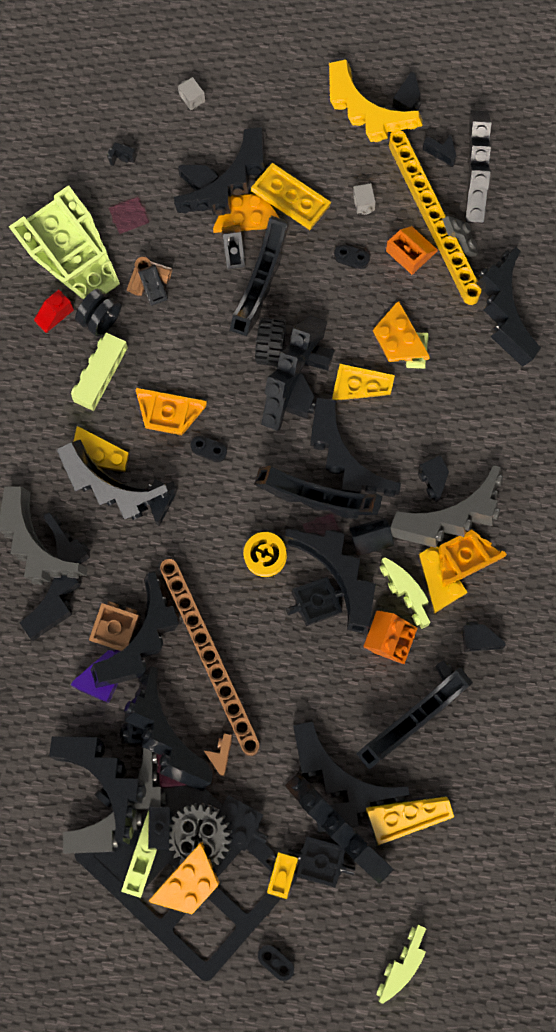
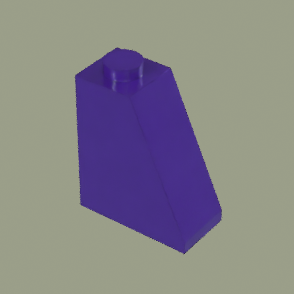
(86, 684)

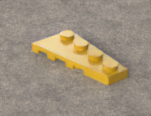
(407, 817)

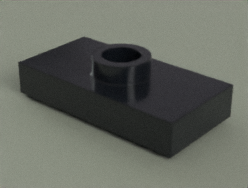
(152, 285)
(158, 828)

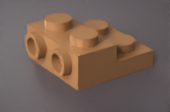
(114, 626)

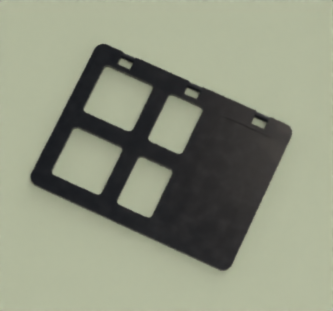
(112, 869)

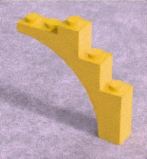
(361, 111)

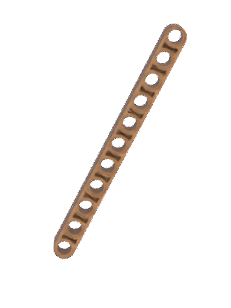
(202, 649)

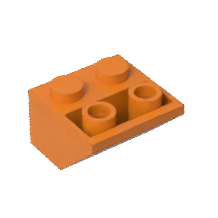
(410, 249)
(390, 636)

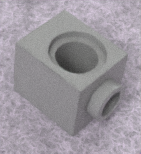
(191, 93)
(364, 199)

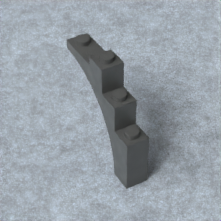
(456, 520)
(17, 525)
(101, 835)

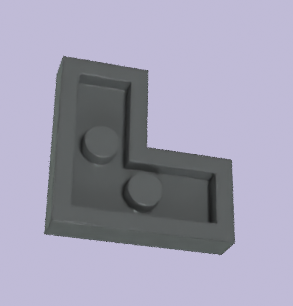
(462, 231)

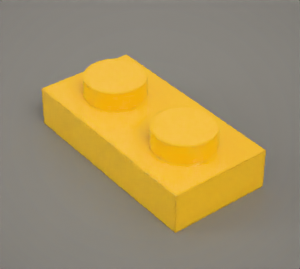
(282, 875)

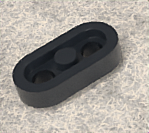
(351, 256)
(208, 448)
(274, 964)

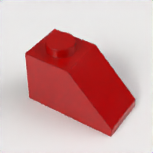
(53, 311)

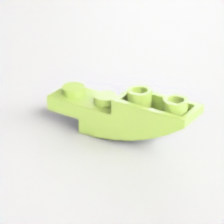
(403, 583)
(140, 865)
(400, 974)

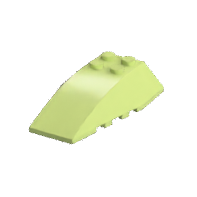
(67, 244)

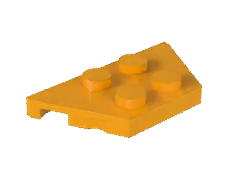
(247, 211)
(399, 337)
(168, 411)
(465, 556)
(188, 883)

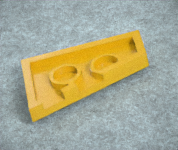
(361, 383)
(102, 452)
(439, 595)

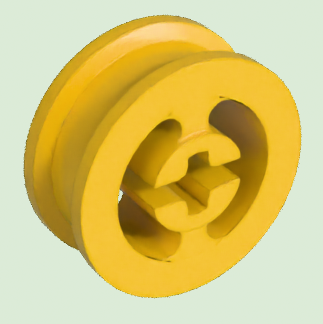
(271, 541)

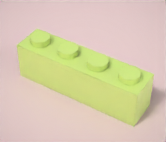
(99, 371)

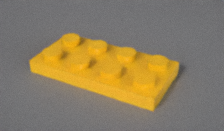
(290, 196)

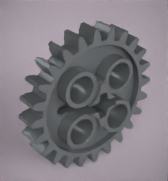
(216, 840)

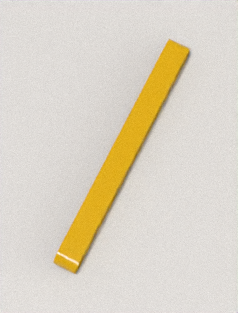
(434, 224)

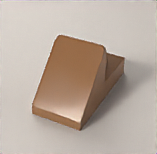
(220, 759)

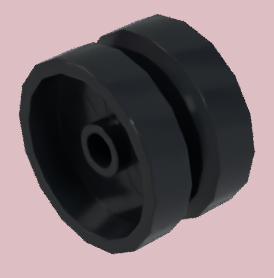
(98, 312)

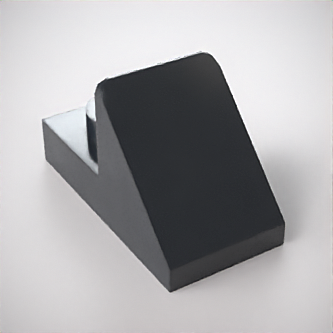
(442, 152)

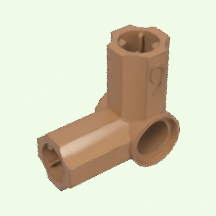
(135, 285)

